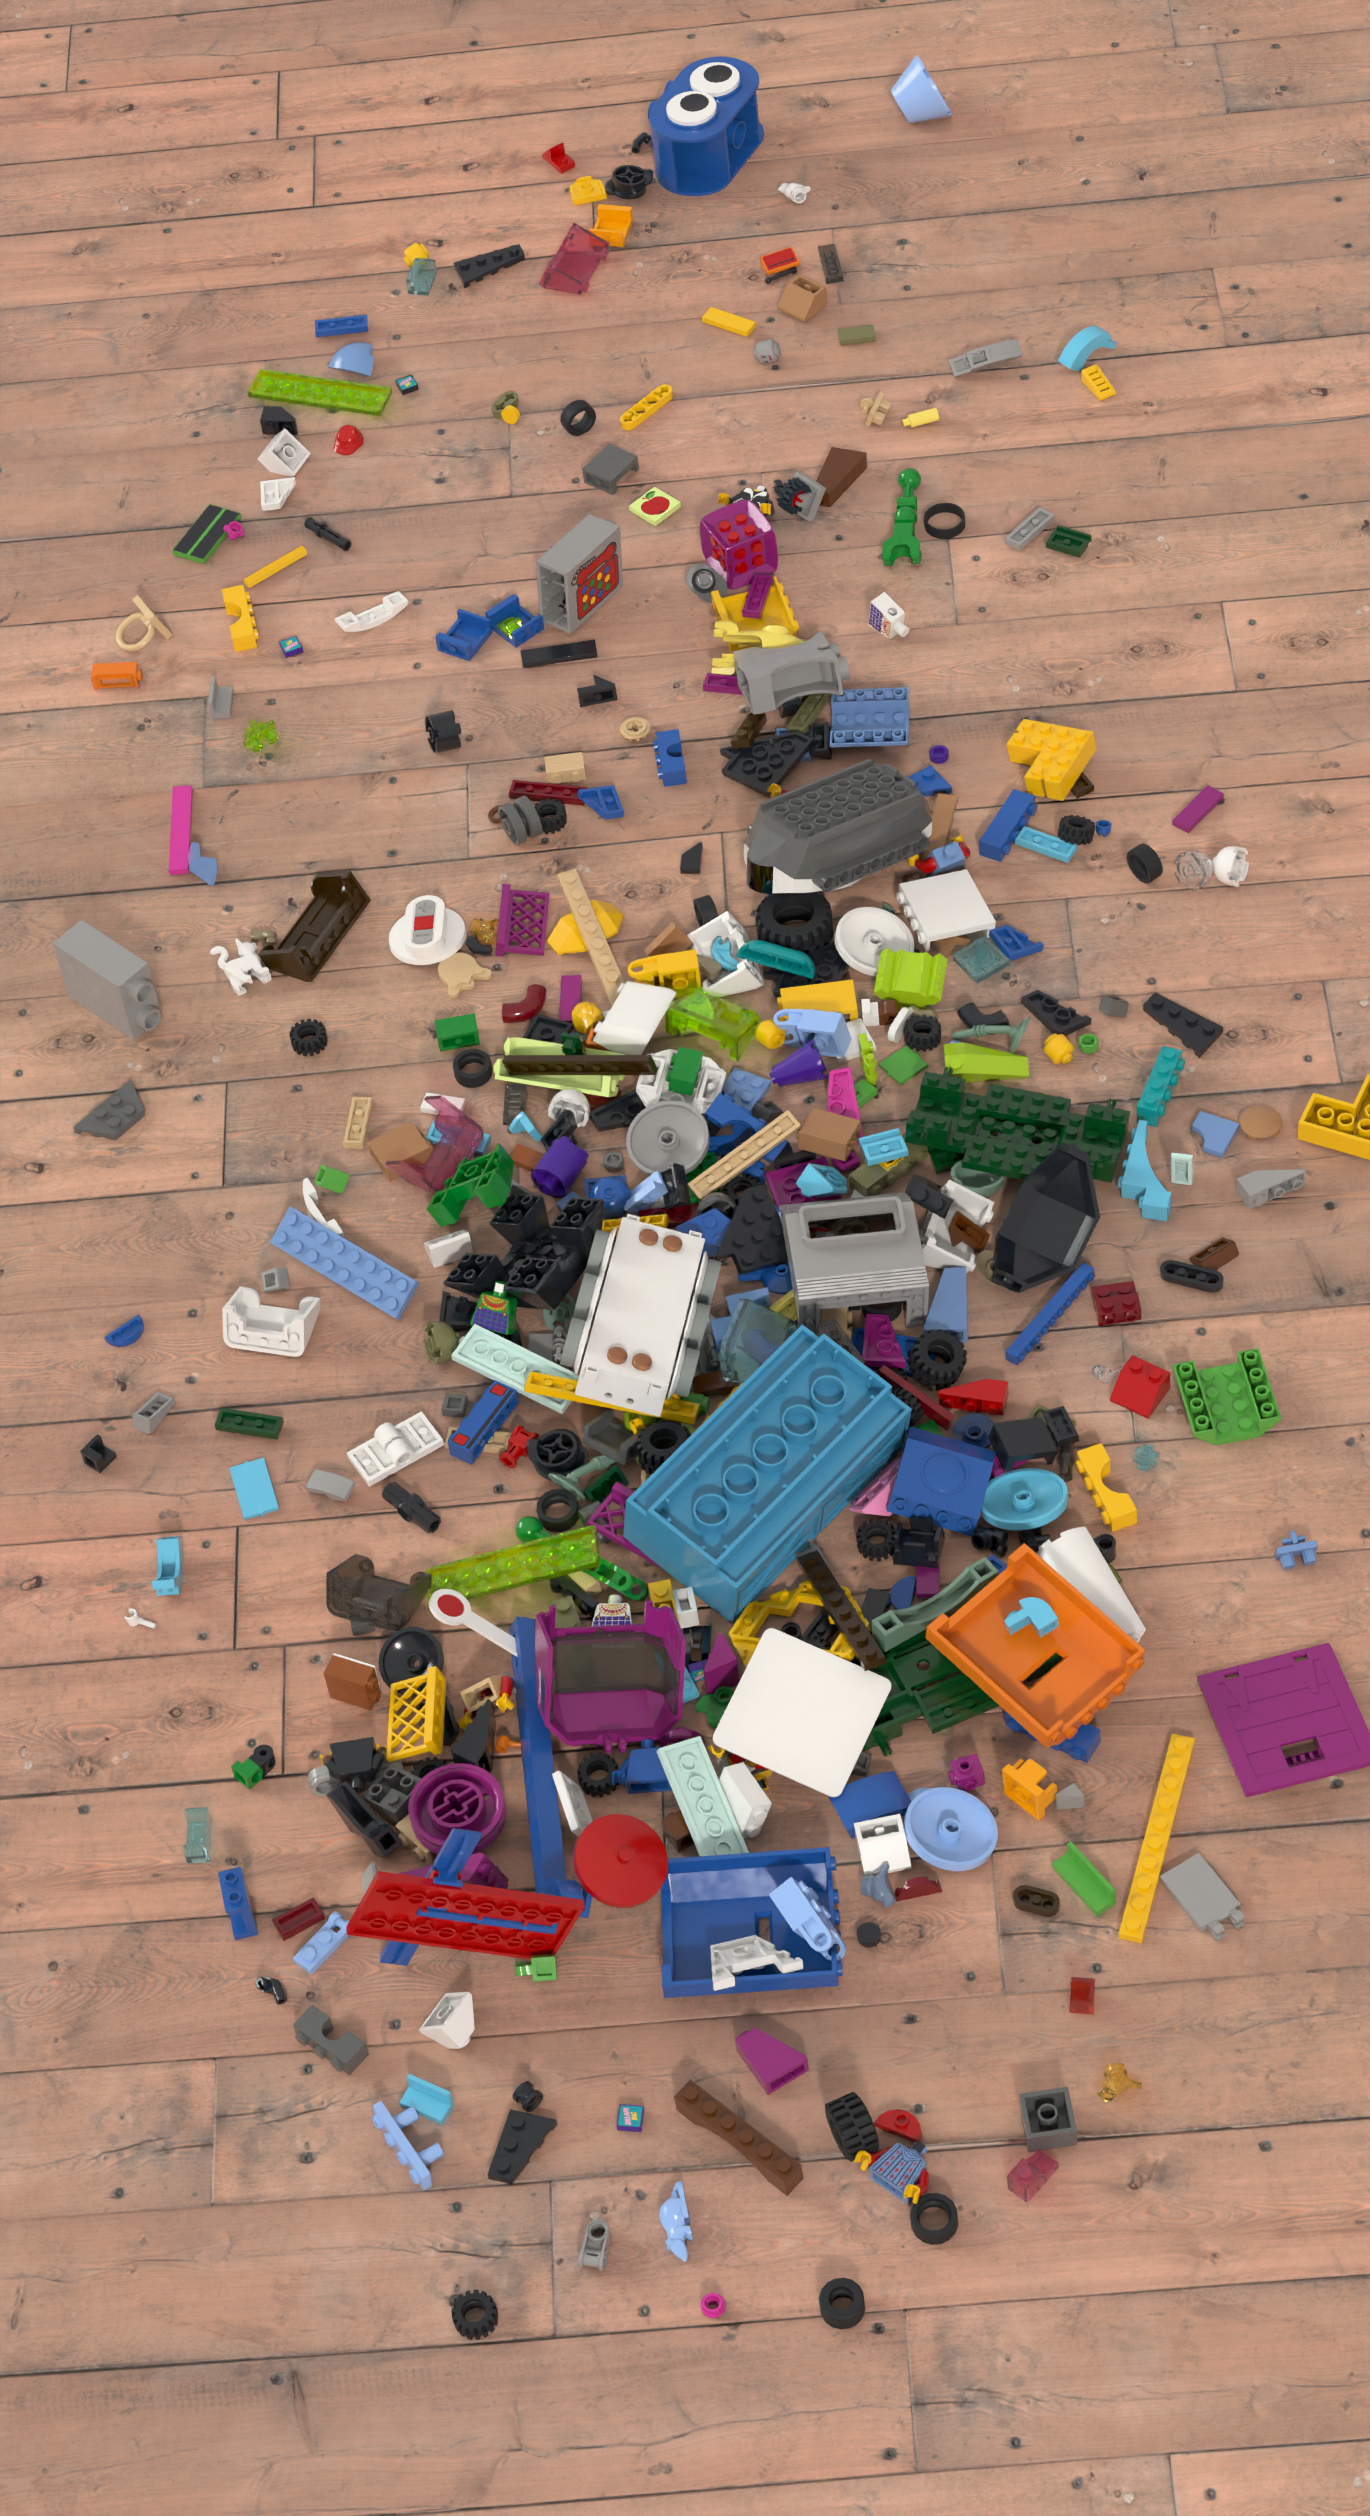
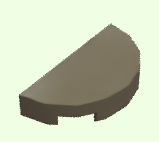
(709, 967)

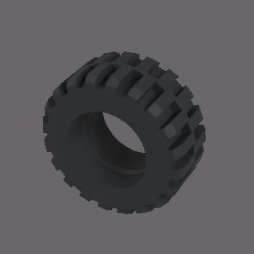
(795, 906)

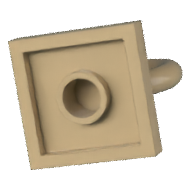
(149, 618)

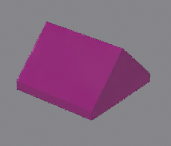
(721, 1667)

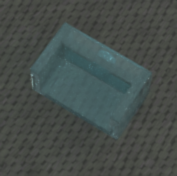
(421, 276)
(198, 1835)

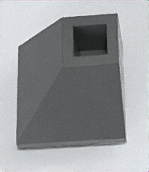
(391, 1794)

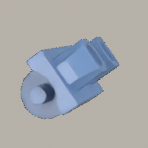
(1287, 1553)

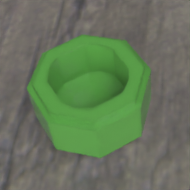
(1088, 1043)

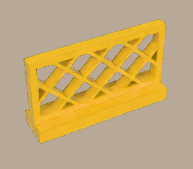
(432, 1712)

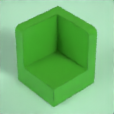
(331, 1179)

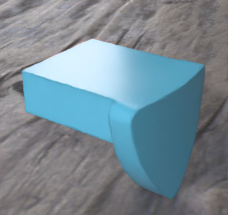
(522, 1123)

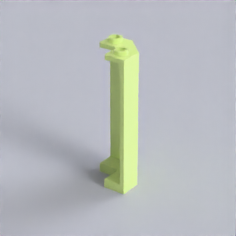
(589, 1084)

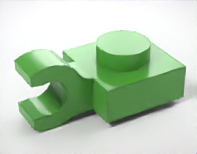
(541, 1967)

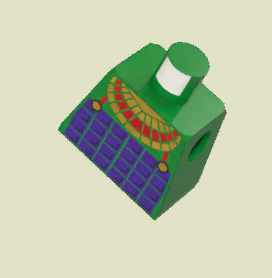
(496, 1311)

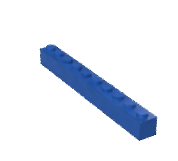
(1050, 1313)

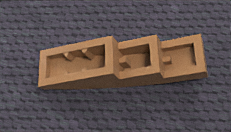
(941, 822)

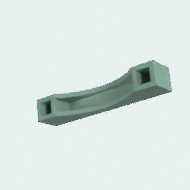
(901, 1624)

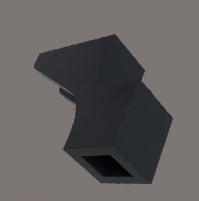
(929, 1196)
(362, 1820)

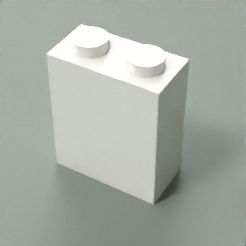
(745, 1799)

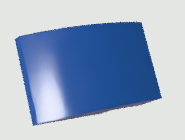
(870, 1799)

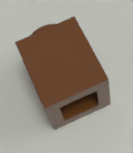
(677, 1831)

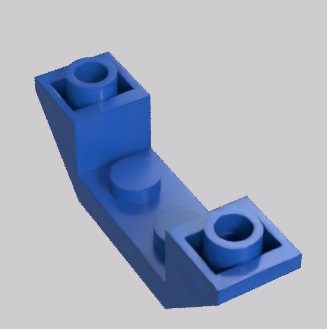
(727, 1143)

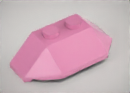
(876, 1495)

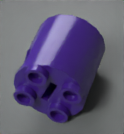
(559, 1167)

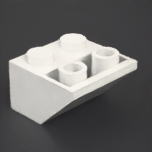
(881, 1843)

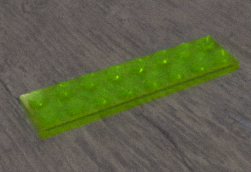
(320, 392)
(518, 1564)

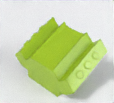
(910, 978)

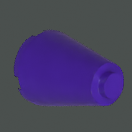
(799, 1067)

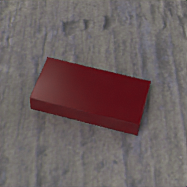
(298, 1919)

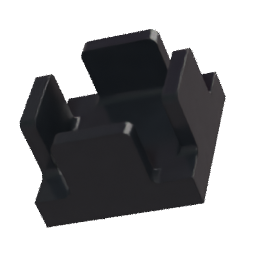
(918, 1545)

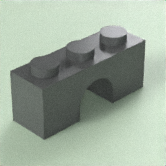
(343, 2053)

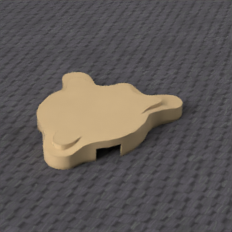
(460, 973)

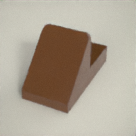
(966, 1231)

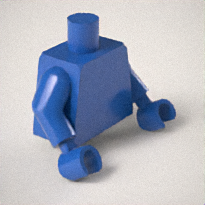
(642, 1771)

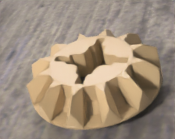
(639, 723)

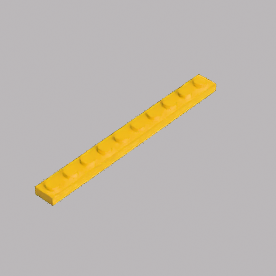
(1156, 1839)

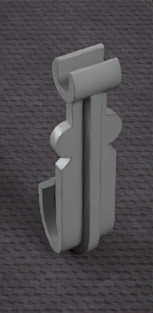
(322, 1782)

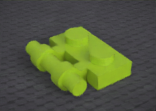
(867, 1059)

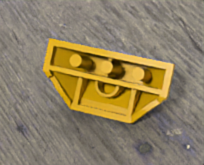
(566, 934)

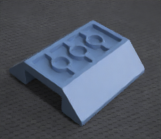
(870, 717)

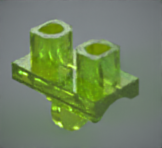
(258, 732)

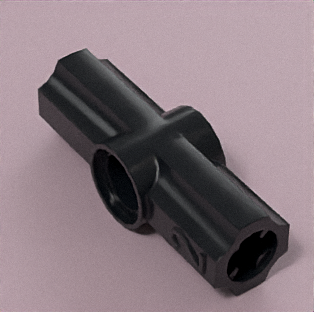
(411, 1507)

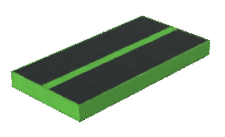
(205, 534)

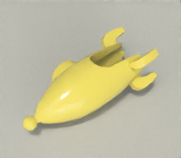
(769, 638)

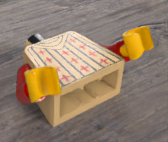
(495, 1688)

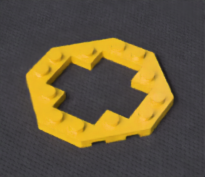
(783, 1604)

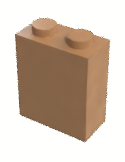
(829, 1134)
(400, 1144)

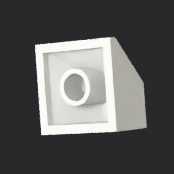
(451, 2021)

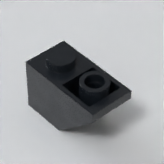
(276, 419)

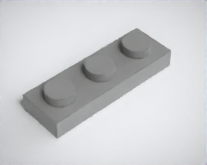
(1029, 528)

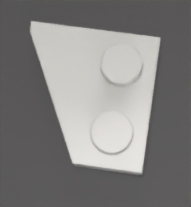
(275, 492)

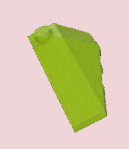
(983, 1063)

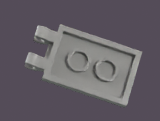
(1203, 1896)

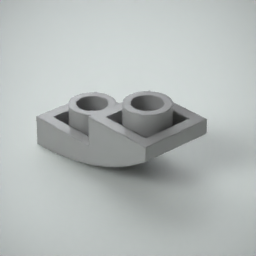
(331, 1484)

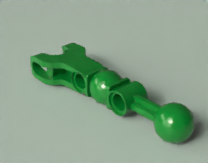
(903, 539)
(531, 1529)

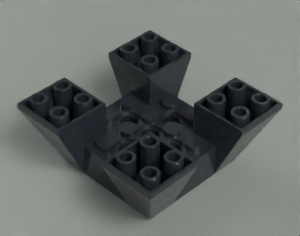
(542, 1257)

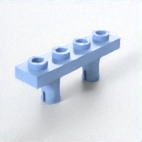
(405, 2153)

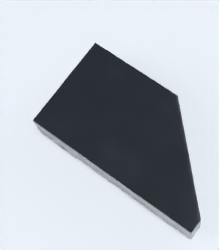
(692, 860)

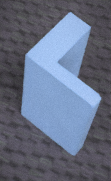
(646, 1193)

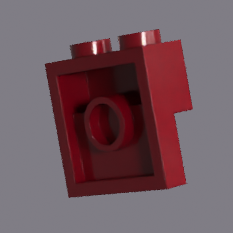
(1116, 1303)

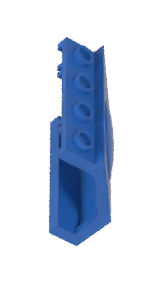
(941, 1481)

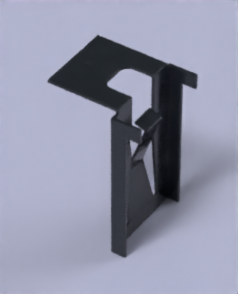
(697, 1633)

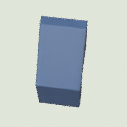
(202, 866)

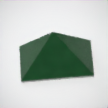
(601, 1484)

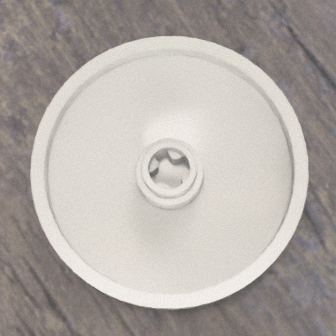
(868, 932)

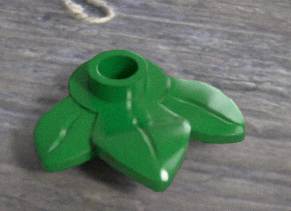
(714, 1705)

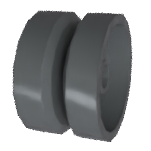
(520, 820)

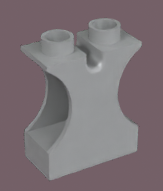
(781, 674)

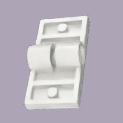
(394, 1448)

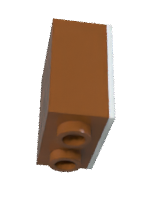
(352, 1681)

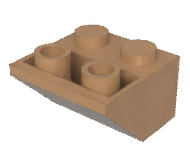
(803, 298)

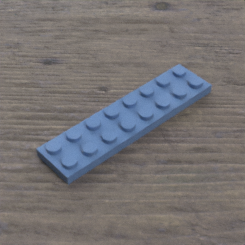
(344, 1263)

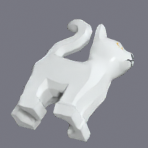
(241, 969)

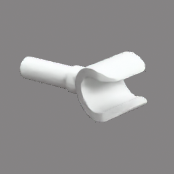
(135, 1620)

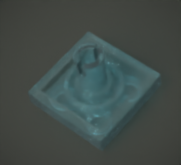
(981, 959)

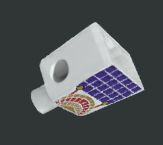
(887, 617)
(612, 1613)

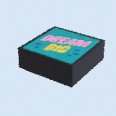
(407, 385)

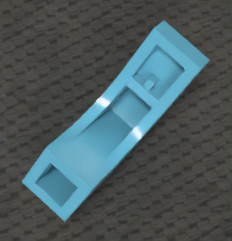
(1083, 345)
(170, 1566)

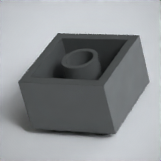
(1048, 2119)

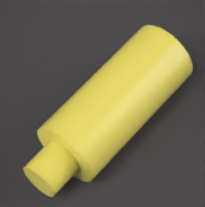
(921, 418)

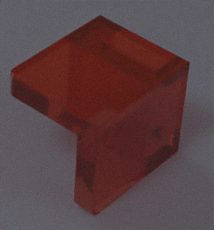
(1082, 1995)

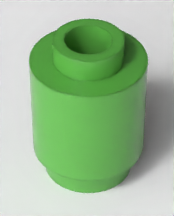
(700, 1399)

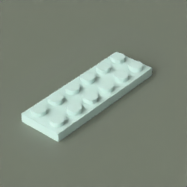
(508, 1364)
(701, 1798)

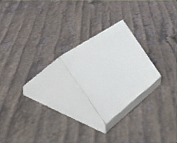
(448, 1248)

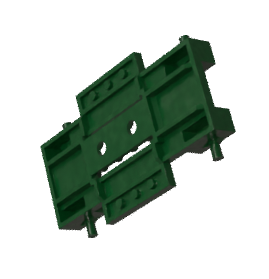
(957, 1123)
(939, 1704)

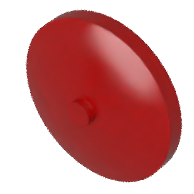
(620, 1861)

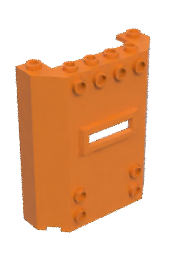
(1093, 1648)

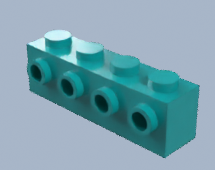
(1160, 1086)

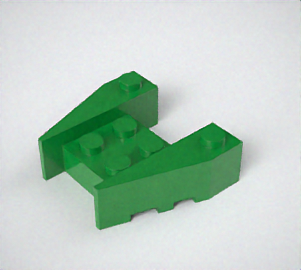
(484, 1176)

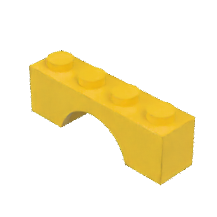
(242, 631)
(1116, 1507)

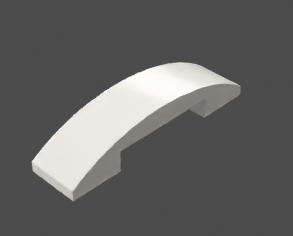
(375, 616)
(311, 1202)

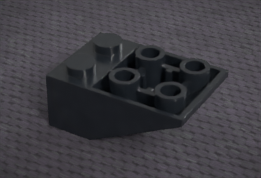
(478, 1740)

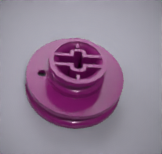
(454, 1799)

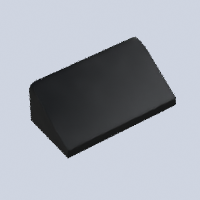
(821, 737)
(676, 1184)

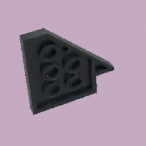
(754, 1234)

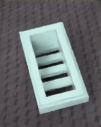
(1182, 1168)

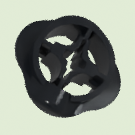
(629, 182)
(554, 1449)

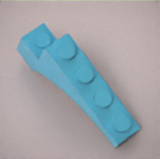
(1140, 1181)

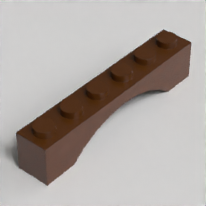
(769, 2159)

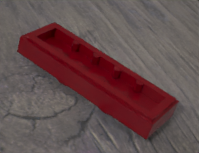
(676, 1215)

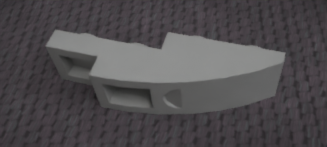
(985, 357)

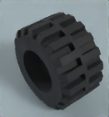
(944, 1346)
(659, 1443)
(851, 2125)

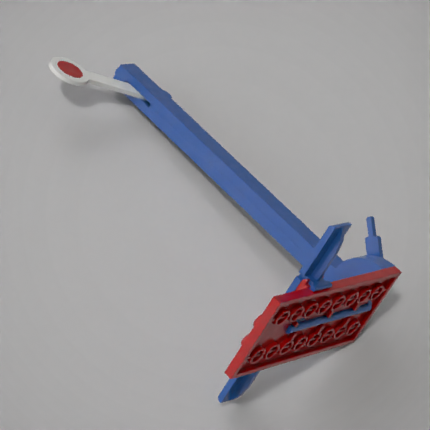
(474, 1917)

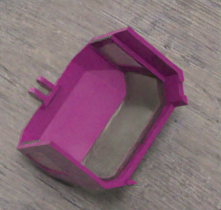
(610, 1679)

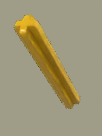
(275, 566)

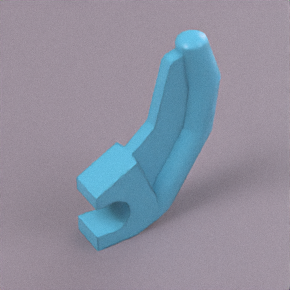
(722, 954)

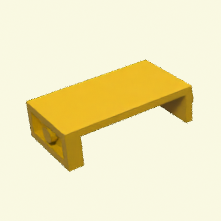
(826, 997)

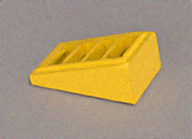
(1092, 373)

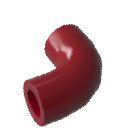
(527, 1008)

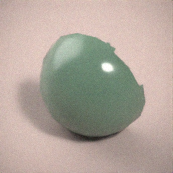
(976, 1181)

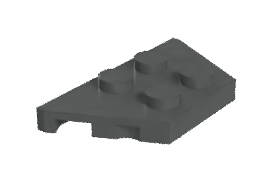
(114, 1115)

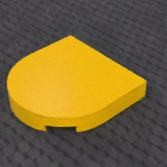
(587, 190)

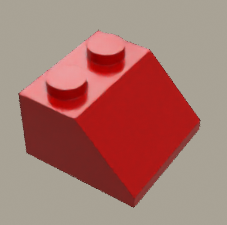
(1140, 1386)

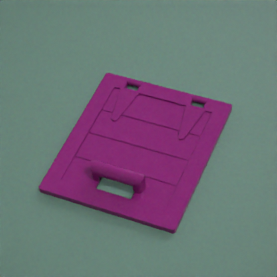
(1284, 1704)

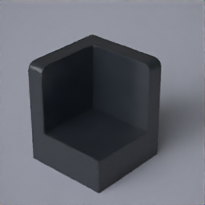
(97, 1455)

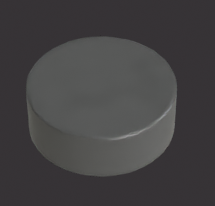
(613, 1162)

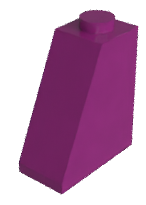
(770, 2060)

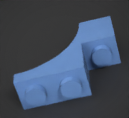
(719, 1325)

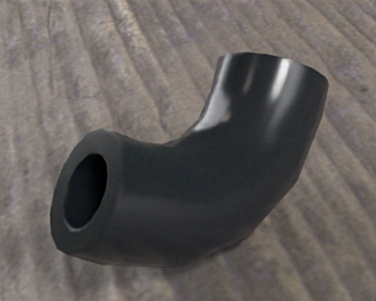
(972, 1016)

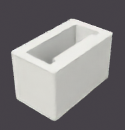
(686, 1607)

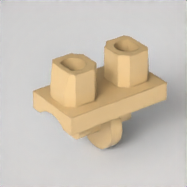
(868, 406)

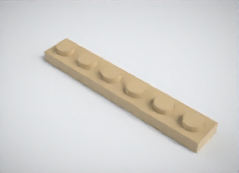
(744, 1155)

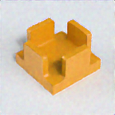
(1021, 1787)

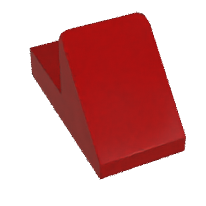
(558, 159)

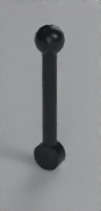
(768, 280)

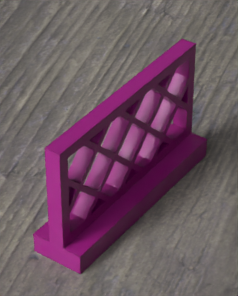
(505, 923)
(618, 1495)

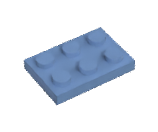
(746, 1088)

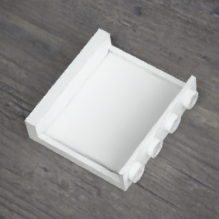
(944, 907)

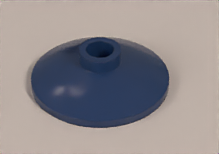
(973, 1425)

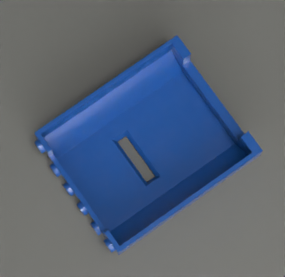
(722, 1900)

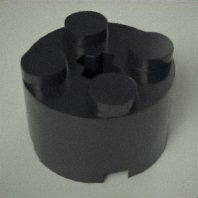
(443, 731)

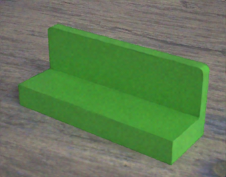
(1085, 1880)

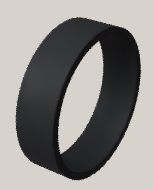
(942, 508)

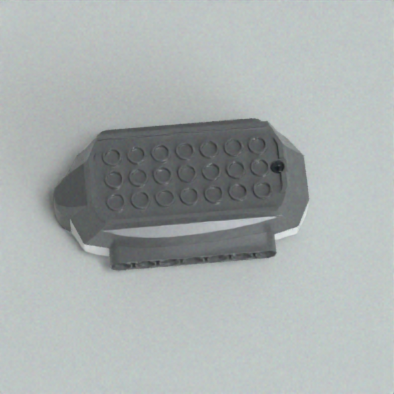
(836, 830)

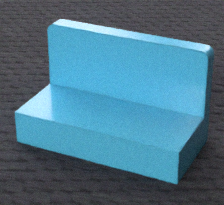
(427, 2100)

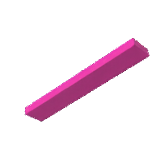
(180, 829)

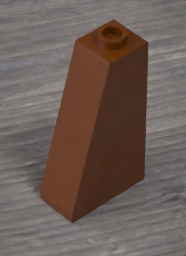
(840, 472)

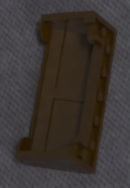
(320, 927)

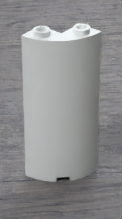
(1084, 1567)

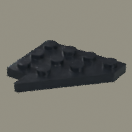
(766, 760)
(828, 968)

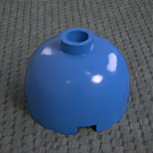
(614, 1194)

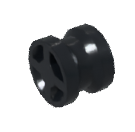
(527, 2096)

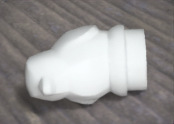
(794, 191)

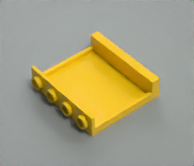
(775, 612)

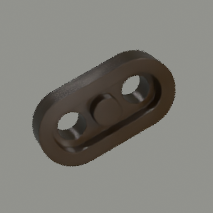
(1037, 1900)

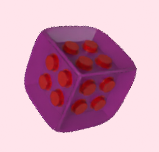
(739, 543)

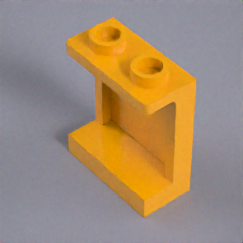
(613, 224)

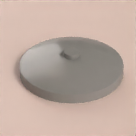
(667, 1135)

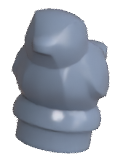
(878, 1887)

